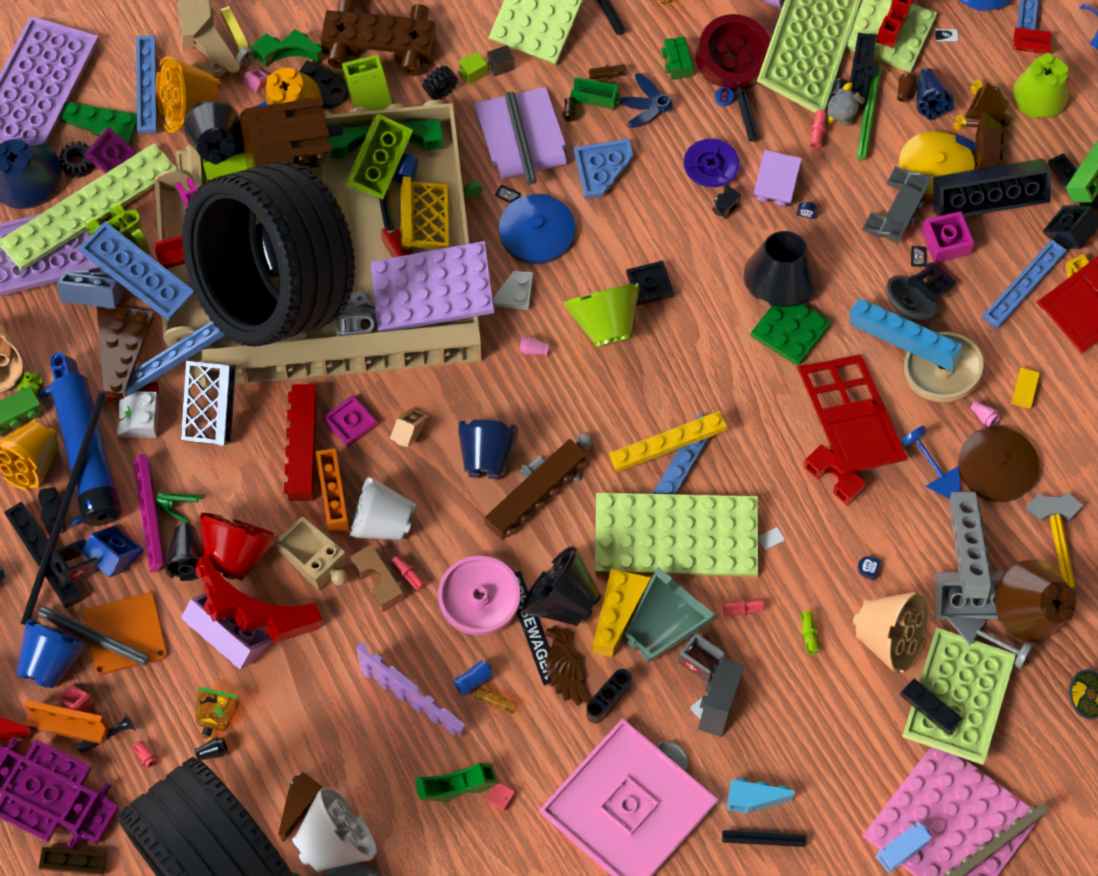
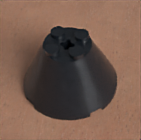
(564, 591)

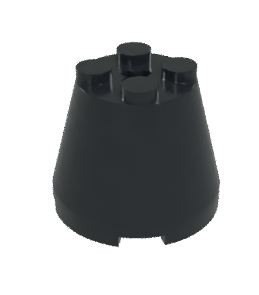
(213, 130)

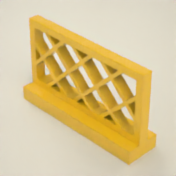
(408, 217)

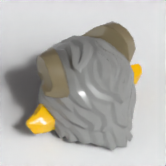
(844, 106)

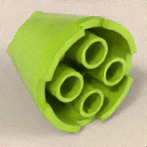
(1043, 88)

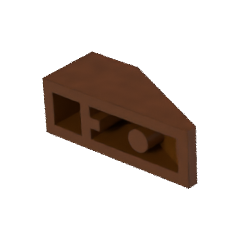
(298, 802)

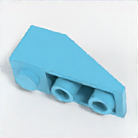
(750, 797)

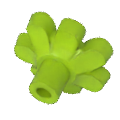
(30, 380)

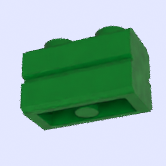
(677, 58)

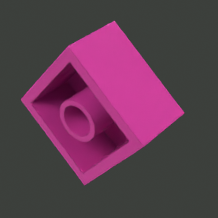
(947, 237)

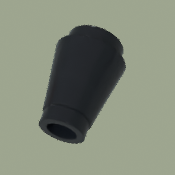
(213, 749)

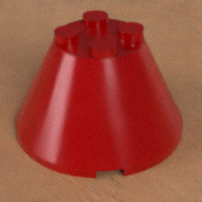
(235, 545)

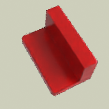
(1031, 41)
(393, 243)
(170, 252)

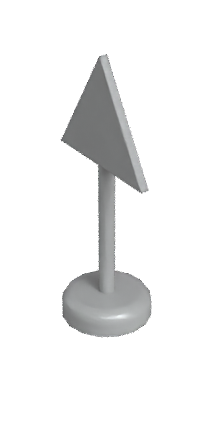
(970, 628)

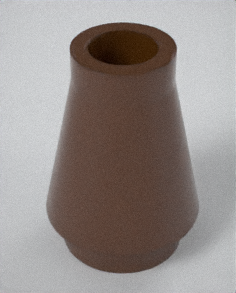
(905, 86)

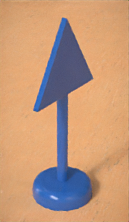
(946, 482)

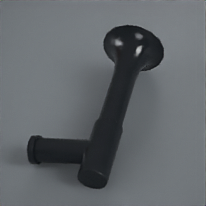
(125, 724)

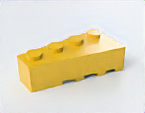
(619, 604)

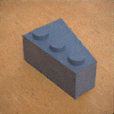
(90, 289)

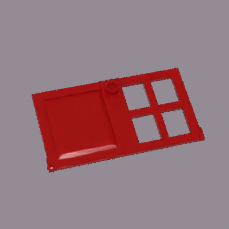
(1075, 306)
(856, 431)

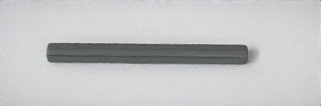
(520, 138)
(94, 635)

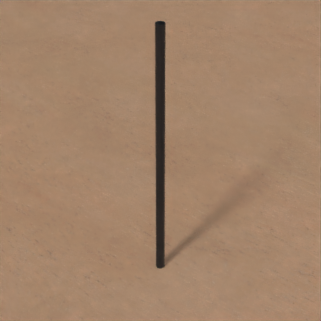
(63, 508)

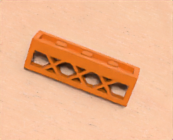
(66, 722)

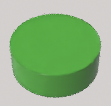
(472, 189)

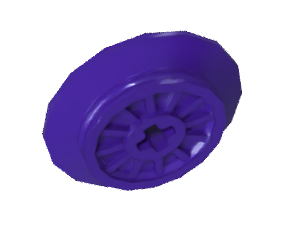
(711, 152)

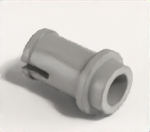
(531, 467)

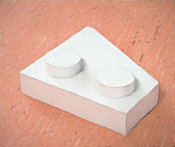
(515, 291)

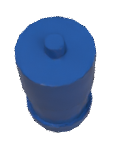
(475, 676)

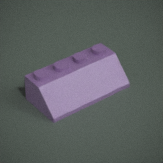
(226, 635)

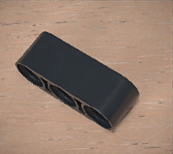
(606, 705)

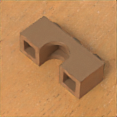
(369, 563)

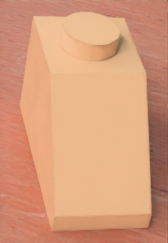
(408, 427)

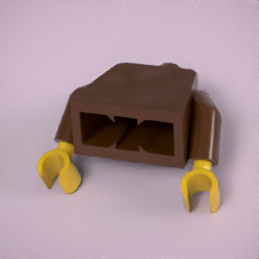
(986, 100)

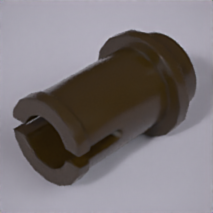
(569, 113)

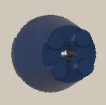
(486, 447)

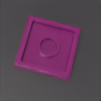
(109, 151)

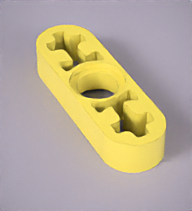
(233, 28)

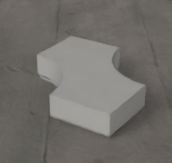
(1044, 507)

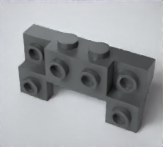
(911, 189)

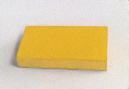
(1025, 388)

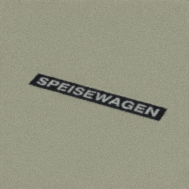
(533, 633)

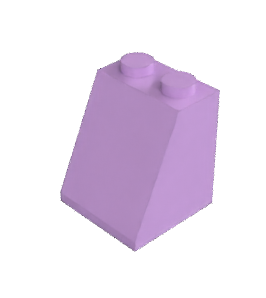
(777, 178)

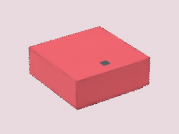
(500, 796)

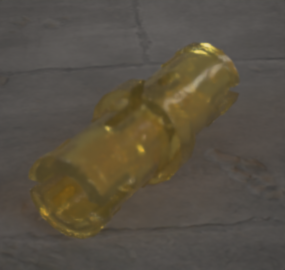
(496, 700)

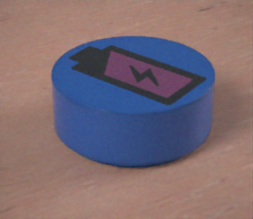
(724, 96)

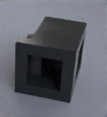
(726, 202)

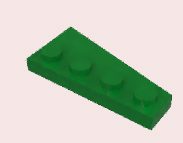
(97, 119)

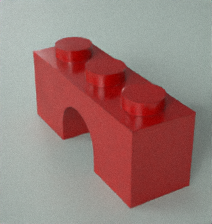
(894, 22)
(823, 462)

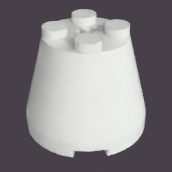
(381, 513)

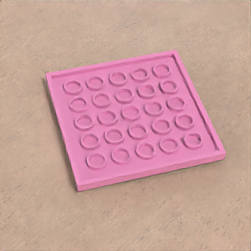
(959, 810)

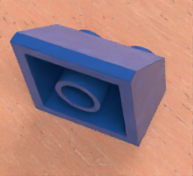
(113, 549)

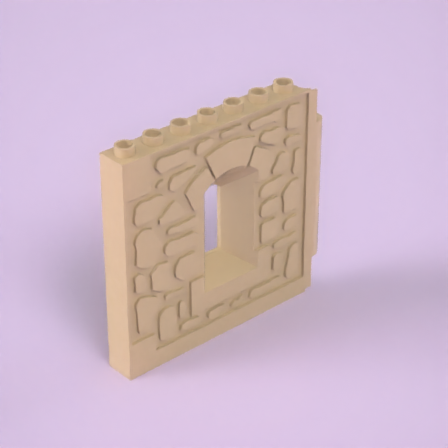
(322, 349)

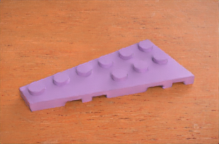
(406, 690)

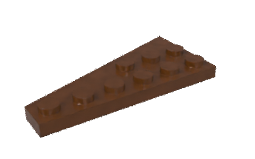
(121, 342)

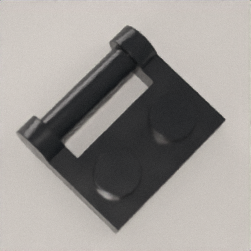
(936, 286)

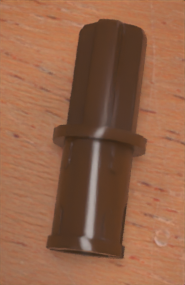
(607, 71)

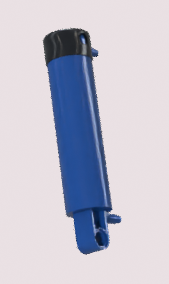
(74, 406)

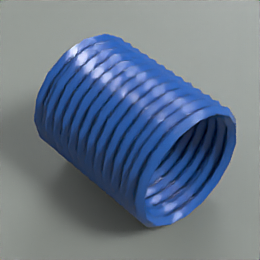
(406, 167)

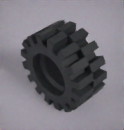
(440, 82)
(72, 151)

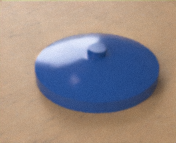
(537, 229)

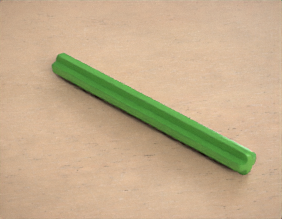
(868, 116)

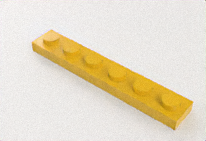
(667, 441)

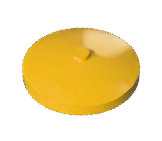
(935, 155)

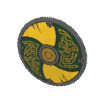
(1084, 693)

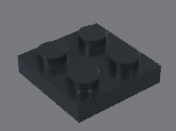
(652, 281)

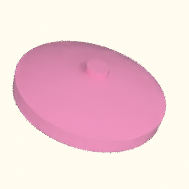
(479, 595)

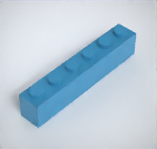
(906, 334)

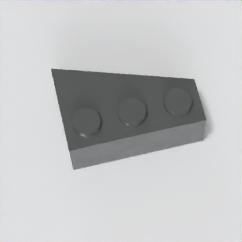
(720, 696)

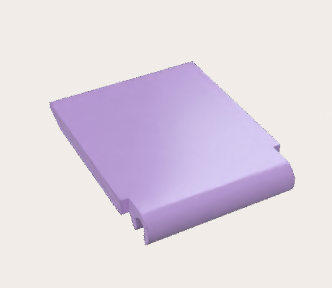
(540, 128)

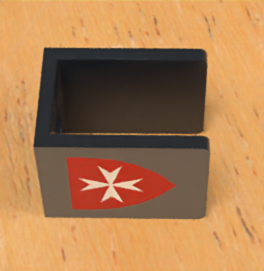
(76, 572)

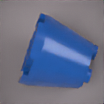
(47, 653)

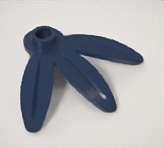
(652, 106)

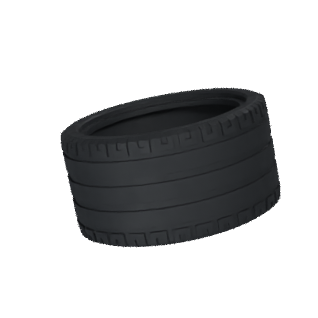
(308, 242)
(198, 828)

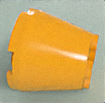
(290, 85)
(28, 455)

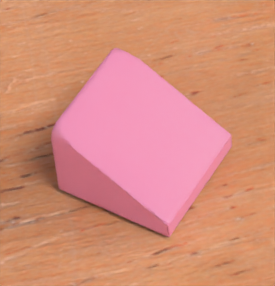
(255, 79)

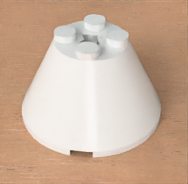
(333, 834)

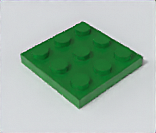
(791, 331)

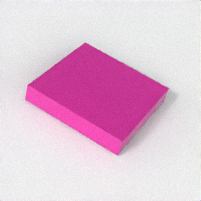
(350, 421)

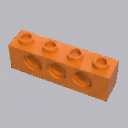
(332, 490)

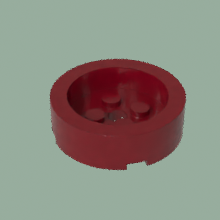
(734, 34)

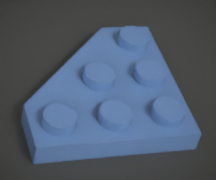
(601, 165)

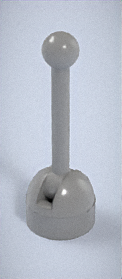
(585, 443)

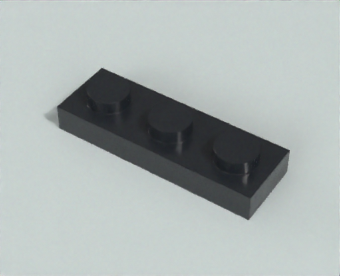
(931, 706)

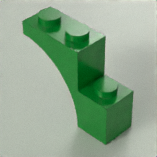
(296, 44)
(449, 786)

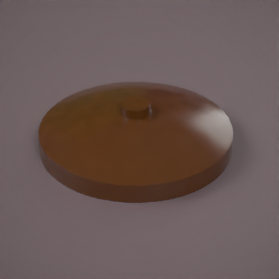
(998, 464)

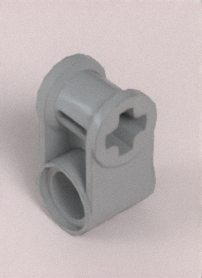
(353, 323)

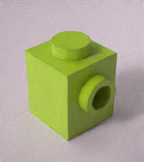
(472, 68)

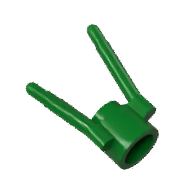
(168, 500)

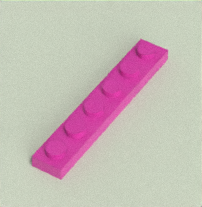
(147, 507)

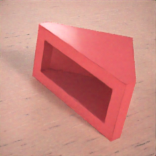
(76, 699)

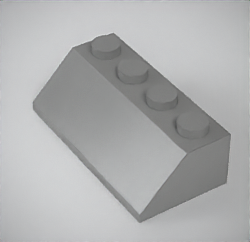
(950, 600)

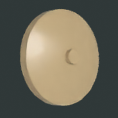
(942, 384)

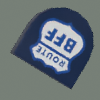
(807, 209)
(868, 567)

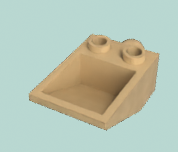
(313, 554)

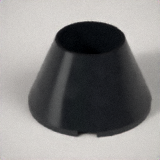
(782, 271)

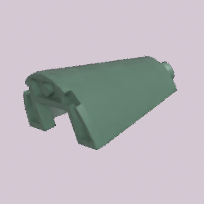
(665, 617)

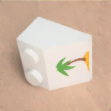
(138, 415)

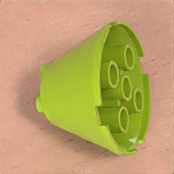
(606, 314)

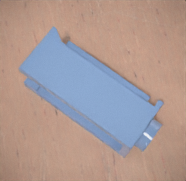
(904, 847)

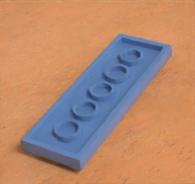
(136, 271)

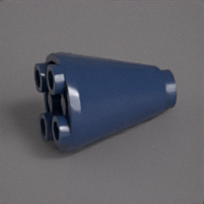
(932, 95)

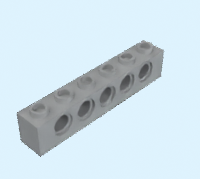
(969, 545)

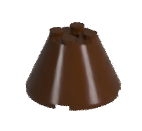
(1033, 600)

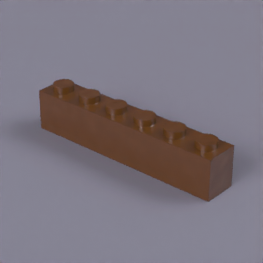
(536, 489)

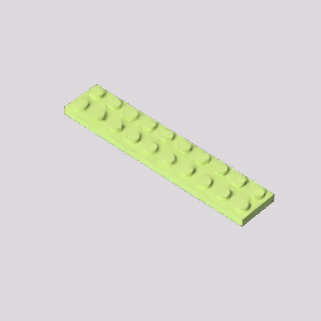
(67, 217)

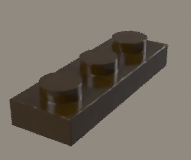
(73, 861)

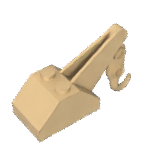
(199, 32)

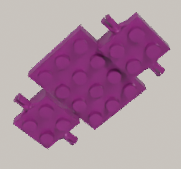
(48, 792)

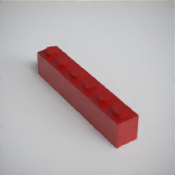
(301, 442)

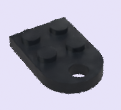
(328, 84)

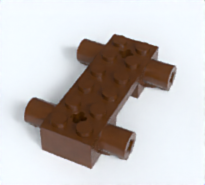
(408, 38)

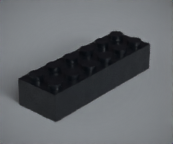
(992, 188)

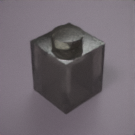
(500, 60)

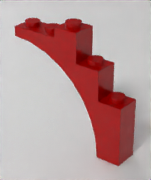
(250, 613)

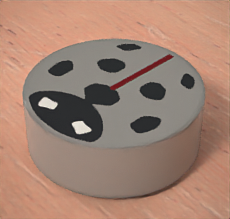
(245, 57)

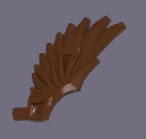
(564, 668)

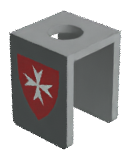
(706, 647)

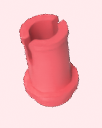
(144, 753)

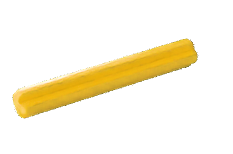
(1062, 550)

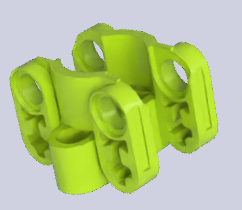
(120, 222)

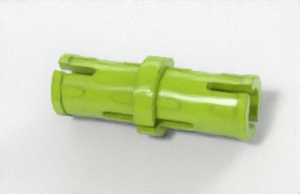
(809, 632)

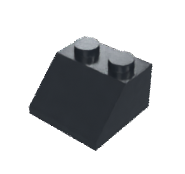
(1072, 226)

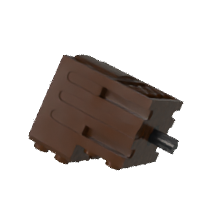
(287, 133)

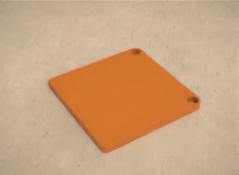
(130, 622)

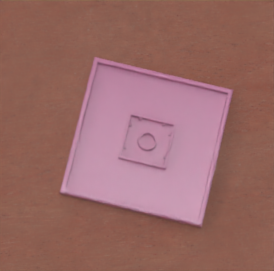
(628, 804)

